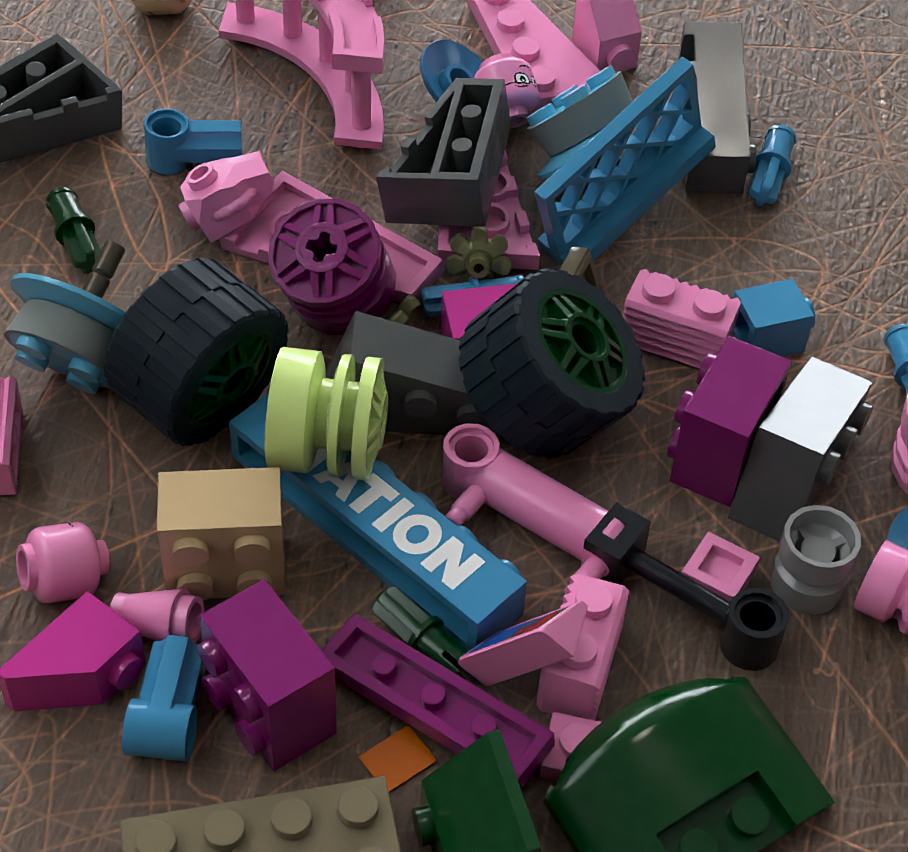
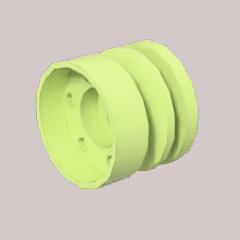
(325, 413)

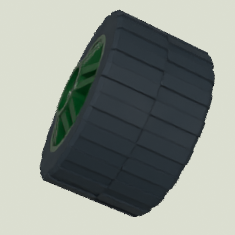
(195, 350)
(551, 363)

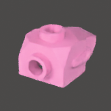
(225, 193)

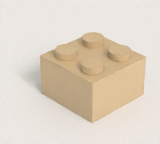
(221, 530)

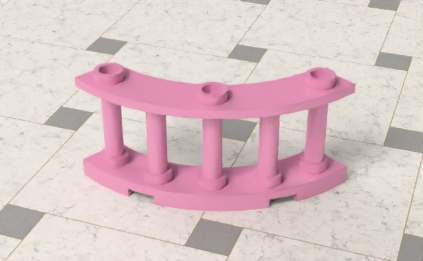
(335, 56)

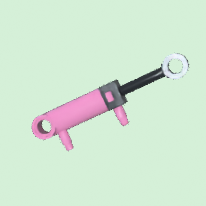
(603, 540)

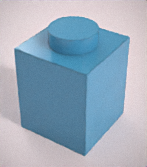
(774, 317)

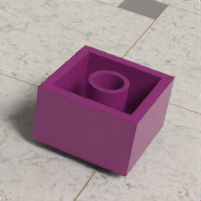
(723, 418)
(267, 675)

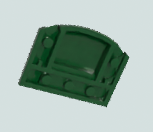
(686, 774)

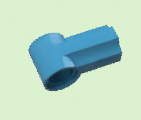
(176, 141)
(165, 715)

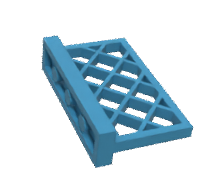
(644, 174)

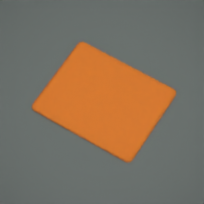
(398, 757)

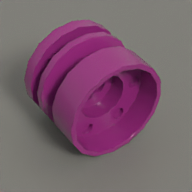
(349, 281)

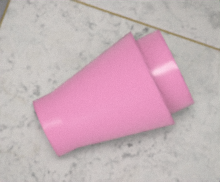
(161, 613)

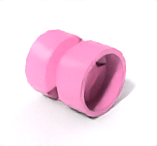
(886, 587)

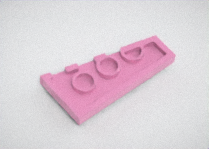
(528, 34)

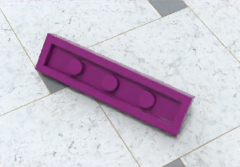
(432, 695)

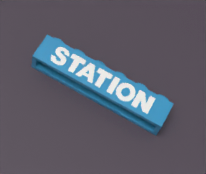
(397, 537)

